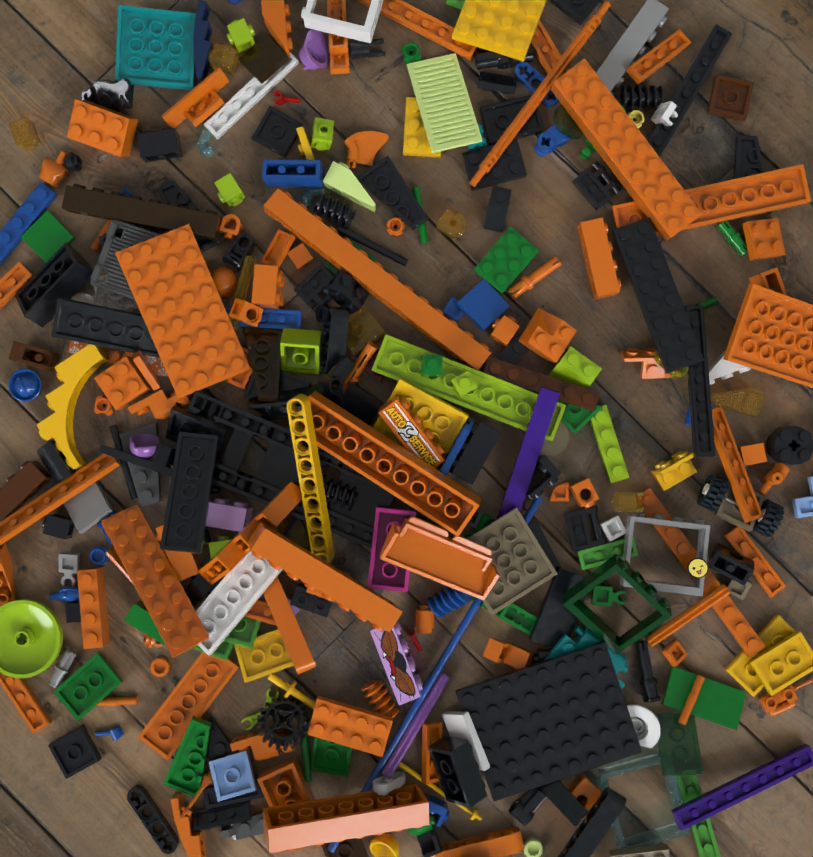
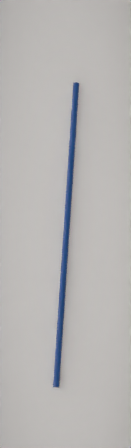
(430, 681)

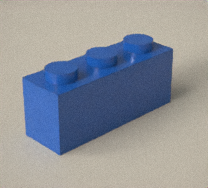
(293, 173)

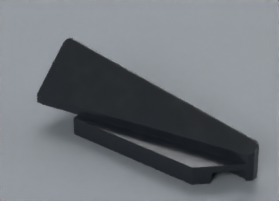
(278, 410)

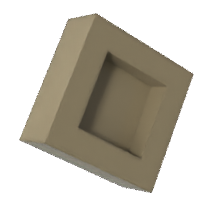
(737, 589)

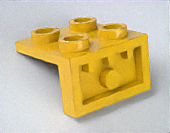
(675, 470)

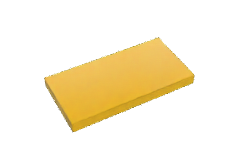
(740, 667)

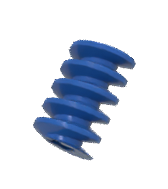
(447, 601)

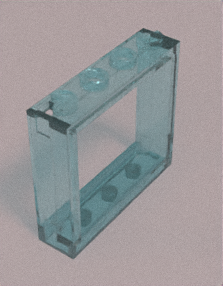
(651, 836)

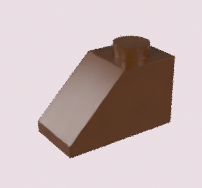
(33, 356)

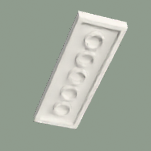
(234, 599)

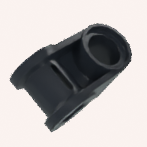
(238, 252)

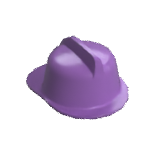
(315, 51)

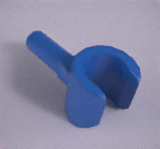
(115, 733)

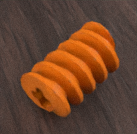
(380, 698)

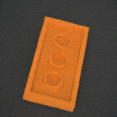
(350, 726)

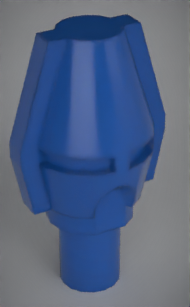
(65, 594)

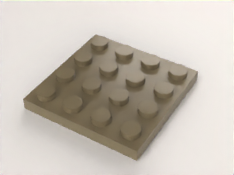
(517, 558)

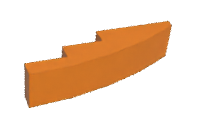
(337, 44)
(192, 841)

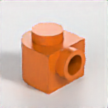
(231, 226)

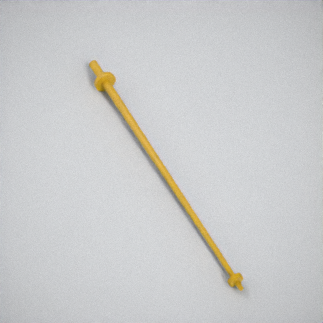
(290, 690)

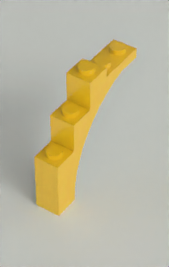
(74, 374)

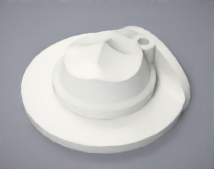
(645, 725)

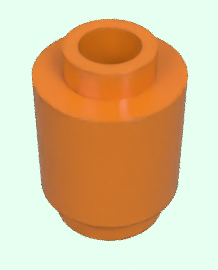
(424, 619)

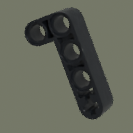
(334, 335)

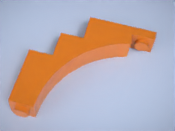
(238, 547)

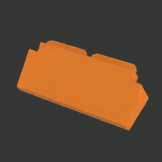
(435, 555)

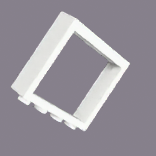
(342, 28)

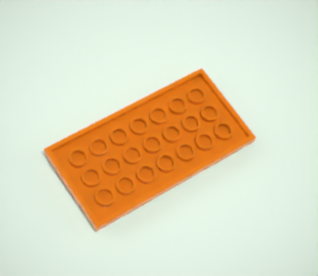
(183, 311)

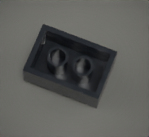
(474, 452)
(458, 771)

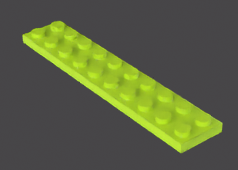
(492, 397)

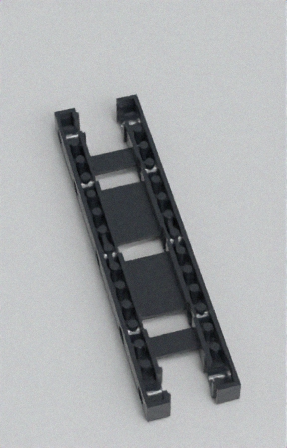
(280, 469)

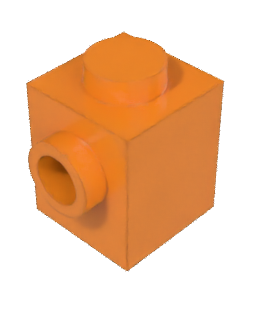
(504, 330)

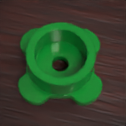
(411, 47)

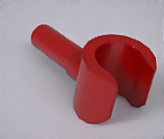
(282, 99)
(414, 638)

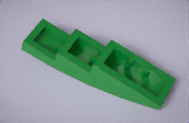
(515, 616)

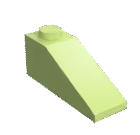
(343, 182)

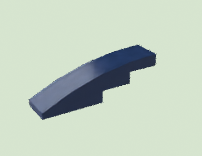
(201, 40)

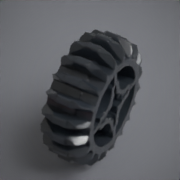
(291, 735)

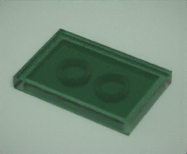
(679, 746)

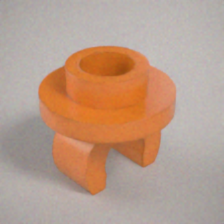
(149, 641)

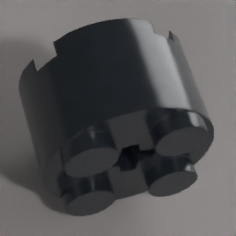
(800, 449)

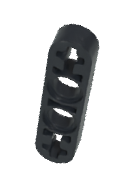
(156, 817)

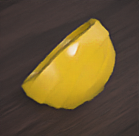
(384, 846)

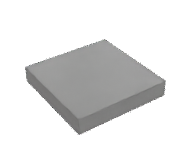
(88, 507)

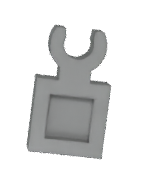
(69, 565)

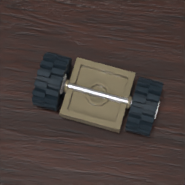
(719, 497)

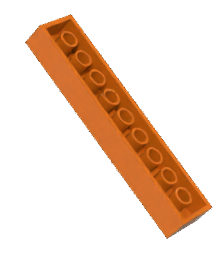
(625, 150)
(391, 466)

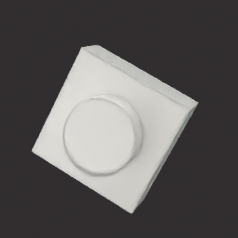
(613, 528)

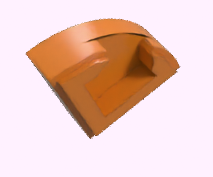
(560, 492)

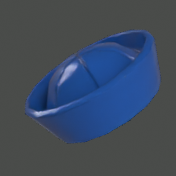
(25, 385)

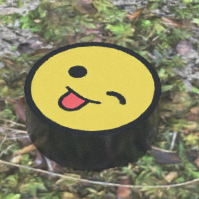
(697, 567)

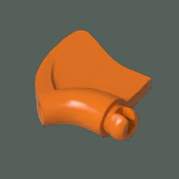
(363, 147)

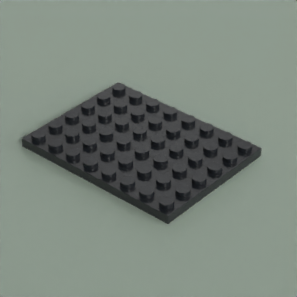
(550, 720)

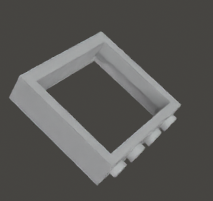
(702, 550)

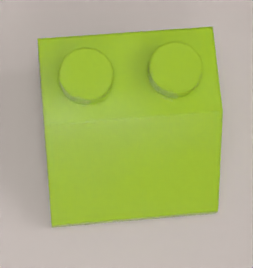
(300, 351)
(575, 369)

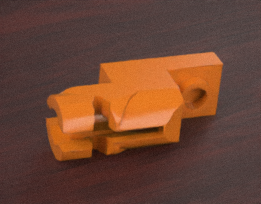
(160, 404)
(260, 750)

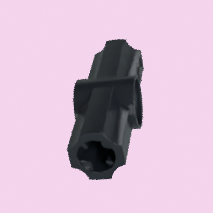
(488, 59)

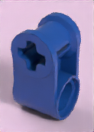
(552, 138)

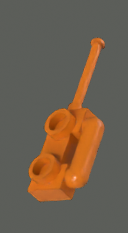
(788, 694)

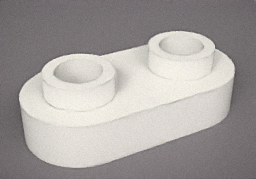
(384, 785)

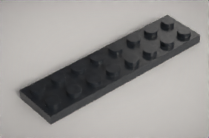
(657, 295)

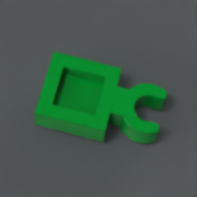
(604, 596)

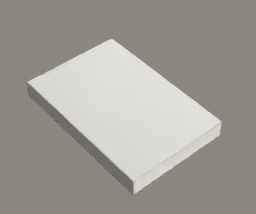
(461, 726)

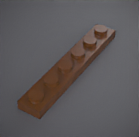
(532, 381)

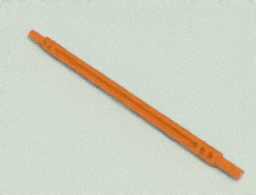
(540, 94)

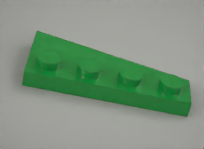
(189, 762)

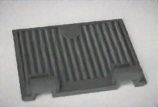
(108, 261)

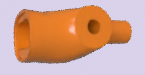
(53, 170)
(773, 477)

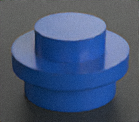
(98, 555)

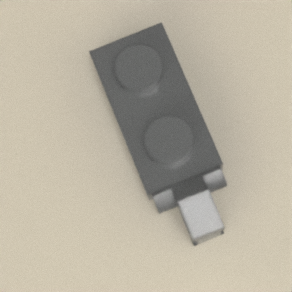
(244, 829)

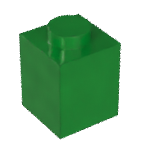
(431, 365)

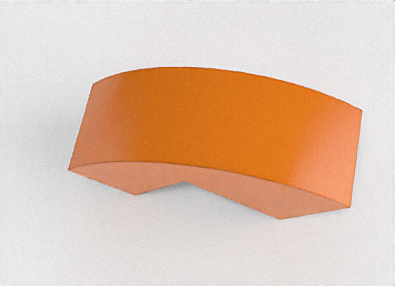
(508, 653)

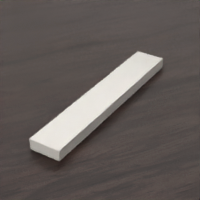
(245, 100)

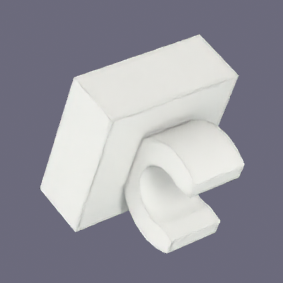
(664, 112)

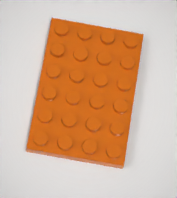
(773, 335)

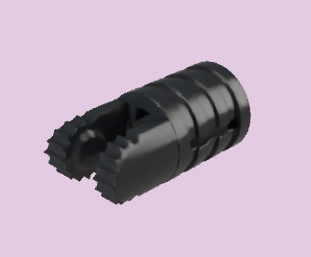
(362, 49)

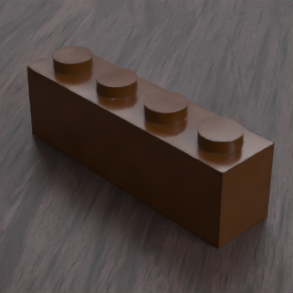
(22, 487)

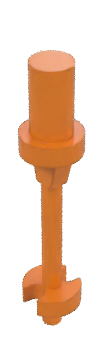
(207, 780)

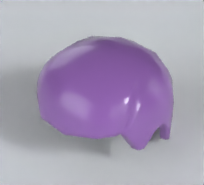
(143, 445)

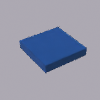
(483, 305)

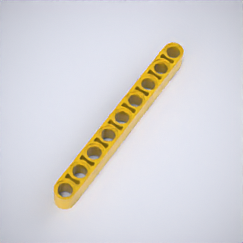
(312, 473)

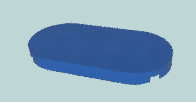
(456, 446)

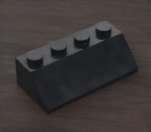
(59, 277)

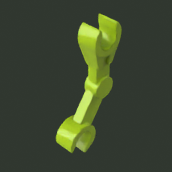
(253, 718)

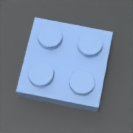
(232, 775)

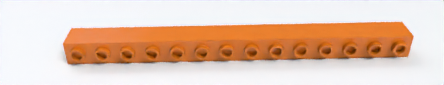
(375, 280)

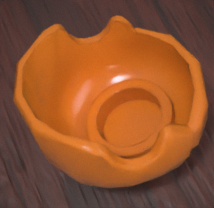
(225, 281)

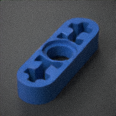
(528, 85)

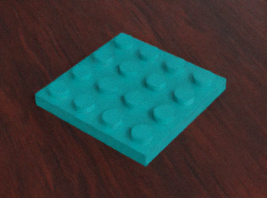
(155, 47)

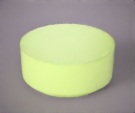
(533, 847)

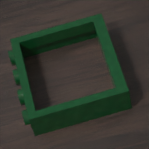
(616, 643)

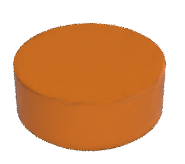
(160, 666)

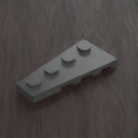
(145, 480)

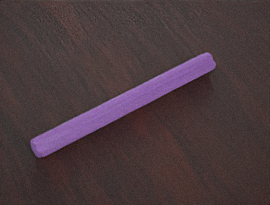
(415, 725)

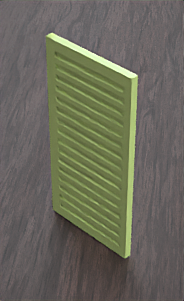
(444, 103)

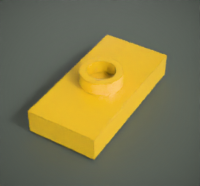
(304, 147)

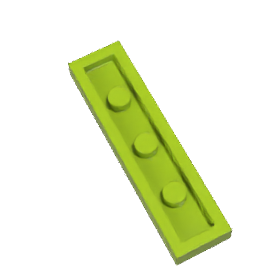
(608, 446)

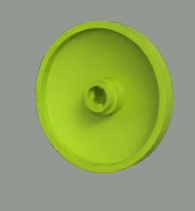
(28, 638)

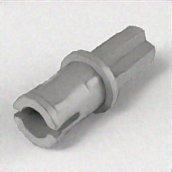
(62, 668)

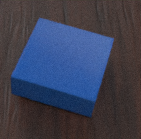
(452, 310)

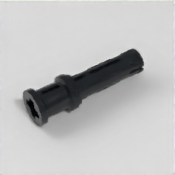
(648, 680)

